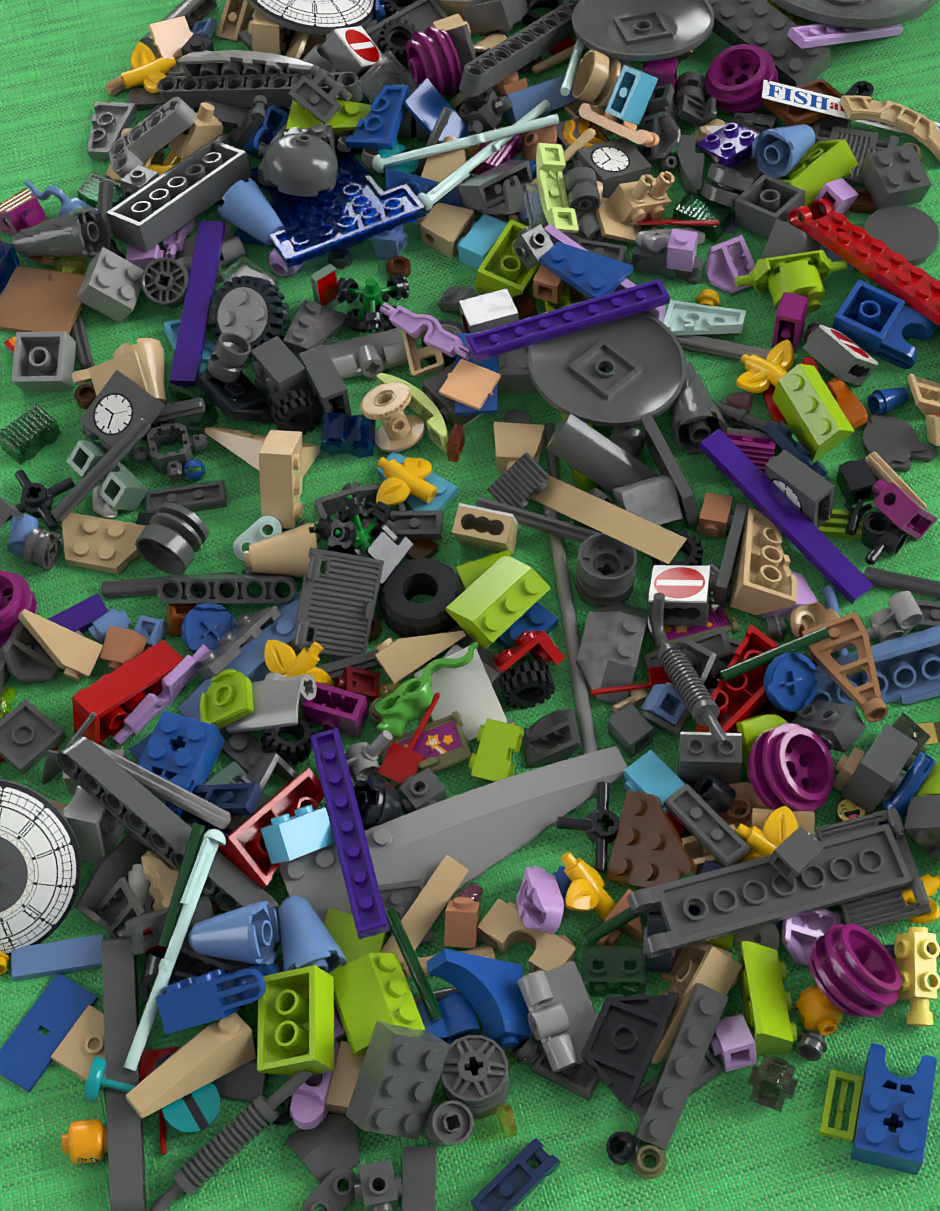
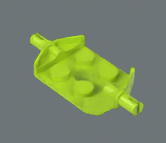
(766, 266)

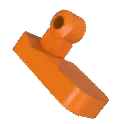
(848, 402)

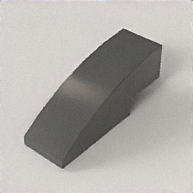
(689, 164)

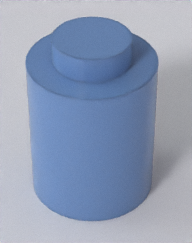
(19, 533)

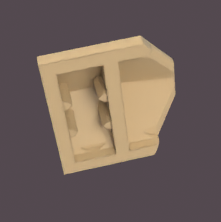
(926, 394)

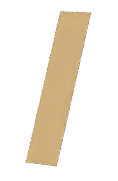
(429, 904)

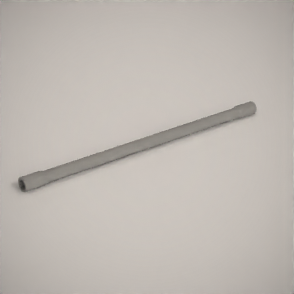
(571, 637)

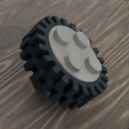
(249, 309)

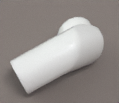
(101, 506)

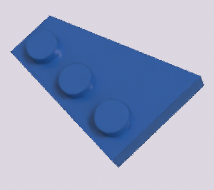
(383, 121)
(420, 185)
(585, 270)

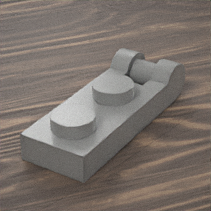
(659, 239)

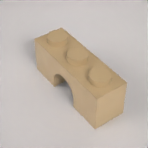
(504, 928)

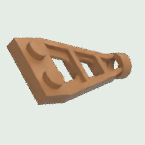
(844, 633)

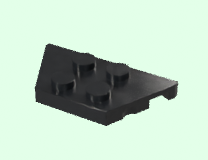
(237, 399)
(627, 1040)

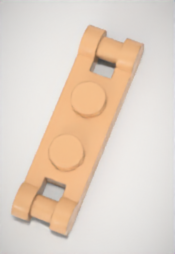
(625, 129)

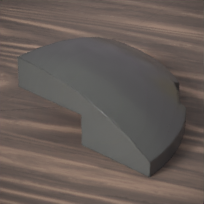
(788, 240)

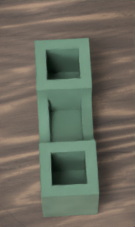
(119, 486)

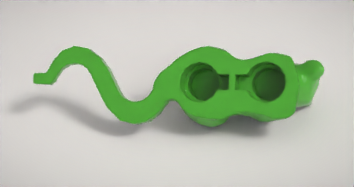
(414, 696)

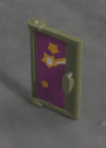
(718, 617)
(439, 742)

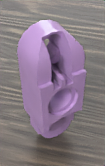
(540, 901)
(309, 1102)

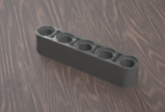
(214, 593)

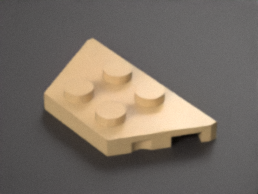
(99, 542)

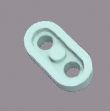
(255, 534)

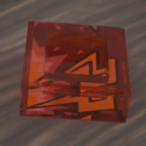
(456, 443)

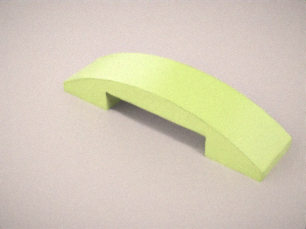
(551, 188)
(425, 409)

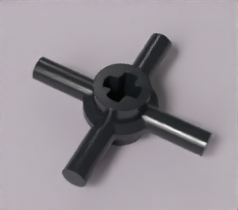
(38, 500)
(594, 832)

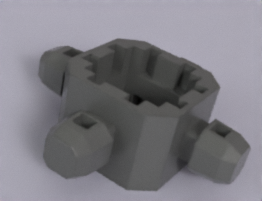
(483, 111)
(168, 434)

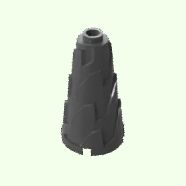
(71, 235)
(694, 414)

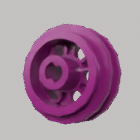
(434, 58)
(738, 78)
(14, 598)
(791, 768)
(855, 971)

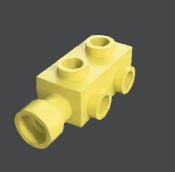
(915, 967)

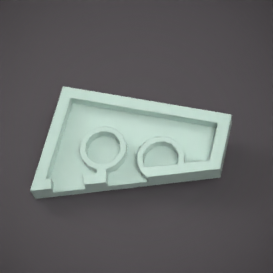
(699, 319)

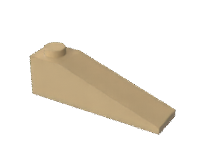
(248, 446)
(762, 570)
(695, 965)

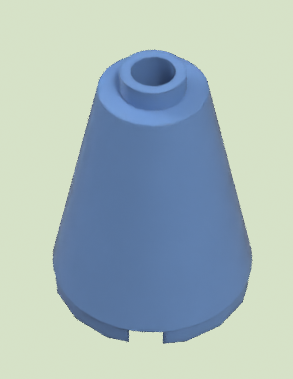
(782, 148)
(250, 211)
(239, 935)
(306, 938)

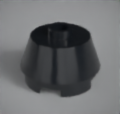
(377, 801)

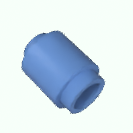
(111, 618)

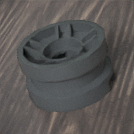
(42, 548)

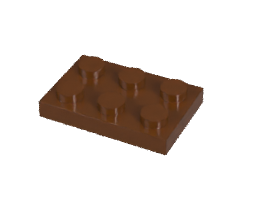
(795, 115)

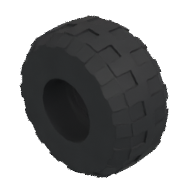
(418, 578)

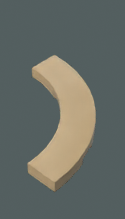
(895, 115)

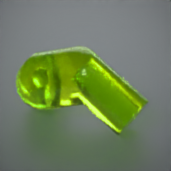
(6, 699)

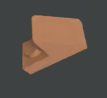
(510, 85)
(631, 929)

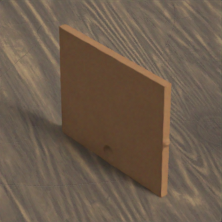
(40, 301)

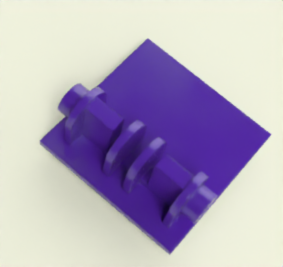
(729, 143)

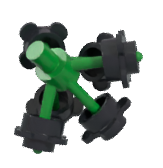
(373, 297)
(347, 528)

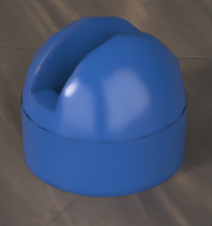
(193, 476)

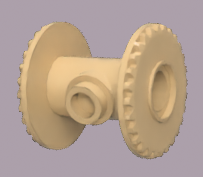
(387, 404)

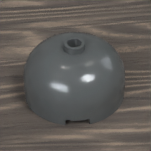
(300, 165)

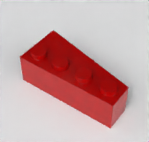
(122, 691)
(745, 694)
(246, 844)

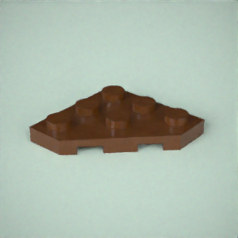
(647, 845)

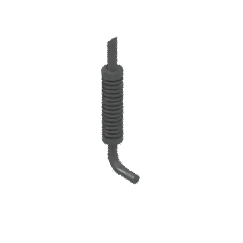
(684, 676)
(228, 1142)

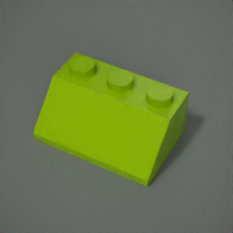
(821, 165)
(502, 266)
(811, 410)
(497, 600)
(373, 991)
(765, 999)
(296, 1022)

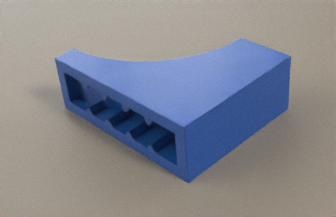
(491, 990)

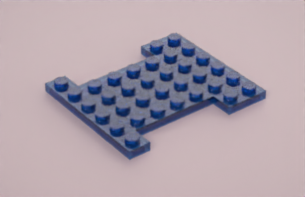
(340, 216)

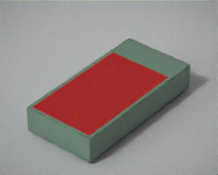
(324, 286)

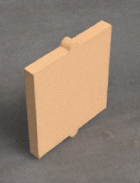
(170, 36)
(470, 384)

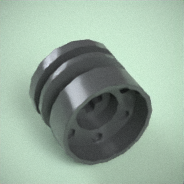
(172, 538)
(605, 570)
(477, 1092)

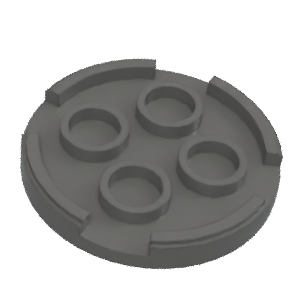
(904, 231)

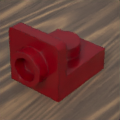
(359, 682)

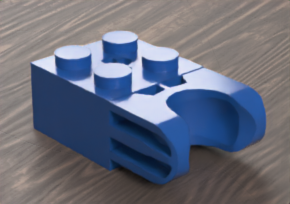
(881, 323)
(182, 752)
(211, 996)
(895, 1103)

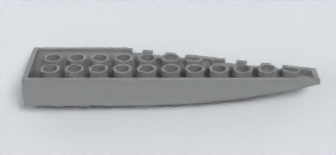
(469, 827)

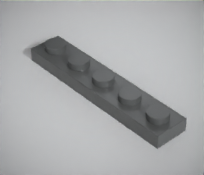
(681, 1066)

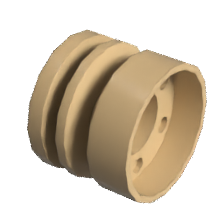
(596, 78)

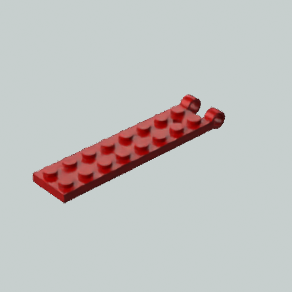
(870, 257)

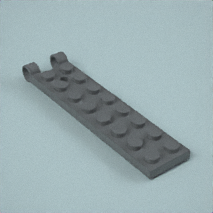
(758, 894)

